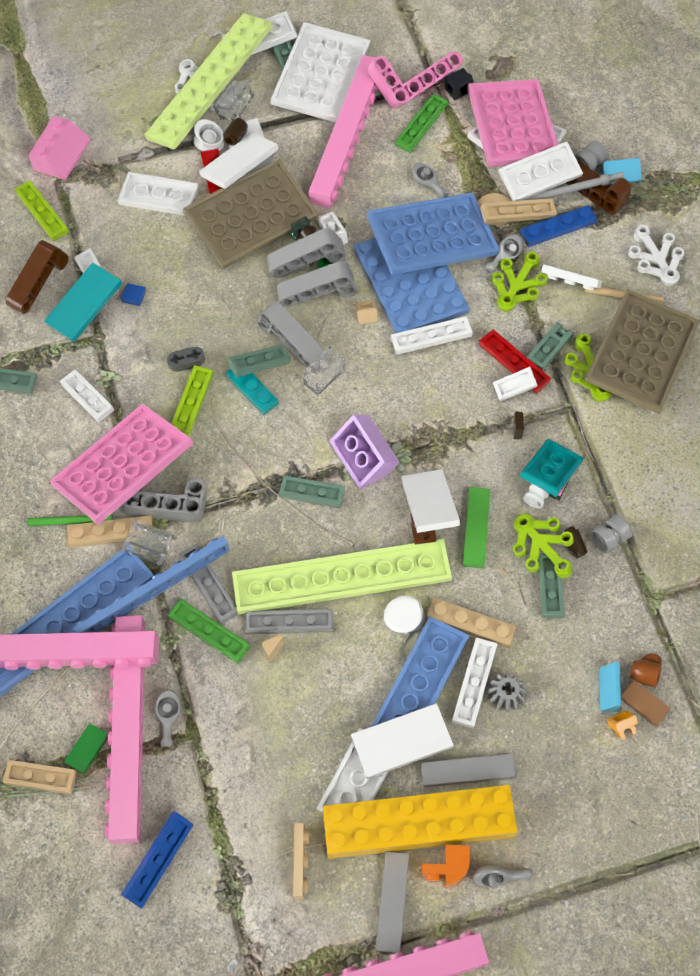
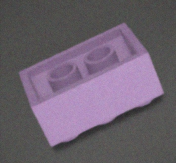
(363, 450)

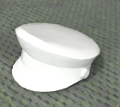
(208, 135)
(404, 615)

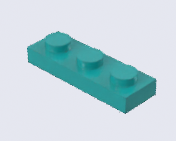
(254, 391)

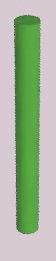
(62, 520)

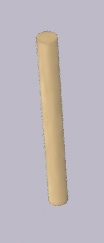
(620, 293)

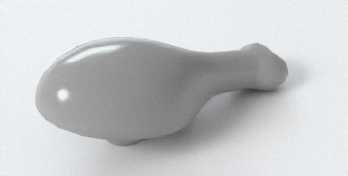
(427, 177)
(509, 248)
(167, 711)
(496, 875)

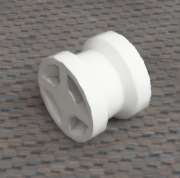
(535, 497)

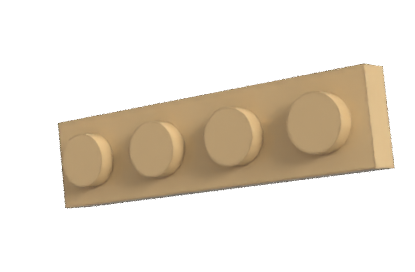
(518, 210)
(106, 532)
(472, 622)

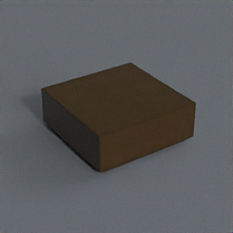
(518, 425)

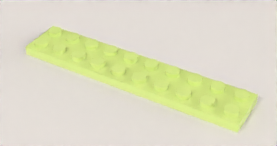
(208, 81)
(341, 576)

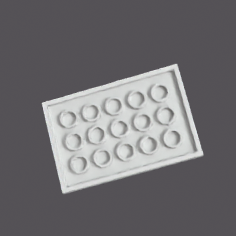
(319, 72)

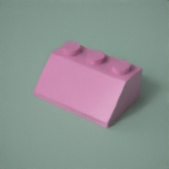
(58, 148)

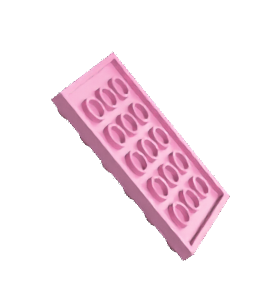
(511, 120)
(120, 463)

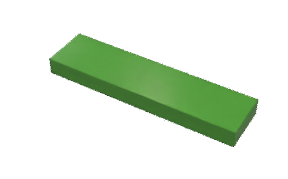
(421, 123)
(476, 527)
(209, 631)

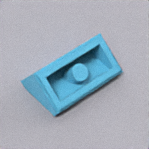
(630, 168)
(610, 687)

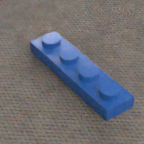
(558, 226)
(157, 859)

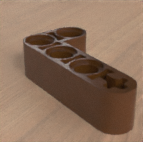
(609, 197)
(34, 275)

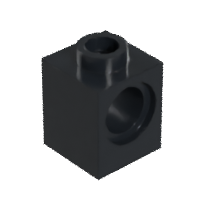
(457, 83)

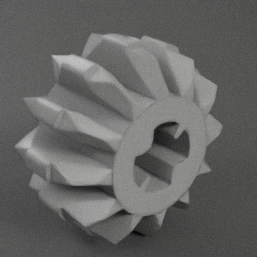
(499, 695)

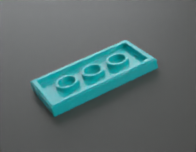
(83, 302)

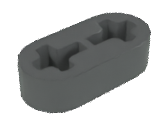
(185, 359)

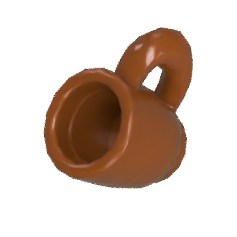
(647, 670)

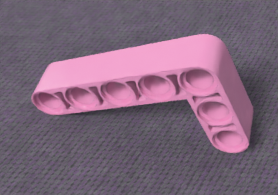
(417, 82)

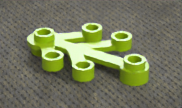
(518, 283)
(582, 368)
(542, 542)

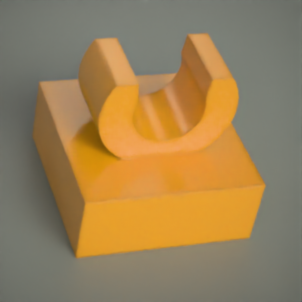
(621, 722)

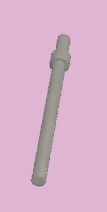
(603, 180)

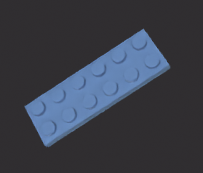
(424, 670)

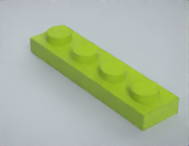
(41, 211)
(192, 399)

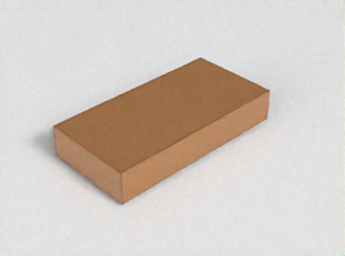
(645, 703)

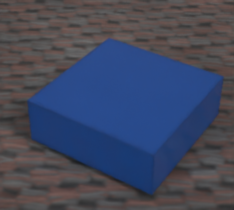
(133, 294)

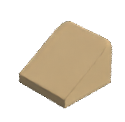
(366, 312)
(272, 646)

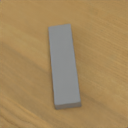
(212, 589)
(289, 621)
(467, 770)
(392, 902)

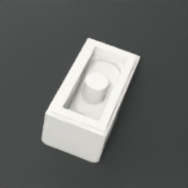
(331, 221)

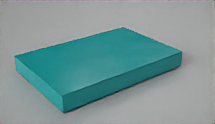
(551, 467)

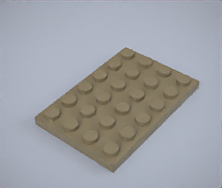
(249, 213)
(642, 351)

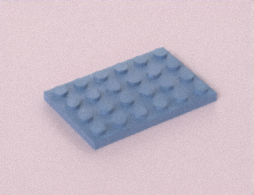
(432, 233)
(411, 297)

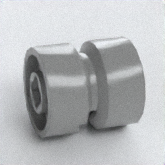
(592, 155)
(609, 535)

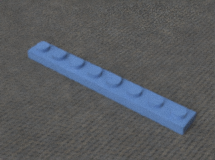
(160, 582)

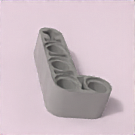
(306, 251)
(317, 283)
(290, 332)
(139, 503)

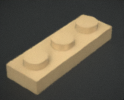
(39, 777)
(301, 861)

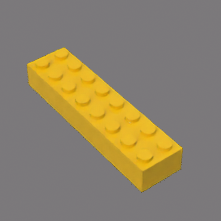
(419, 821)

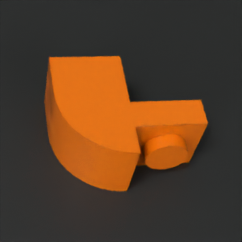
(455, 867)

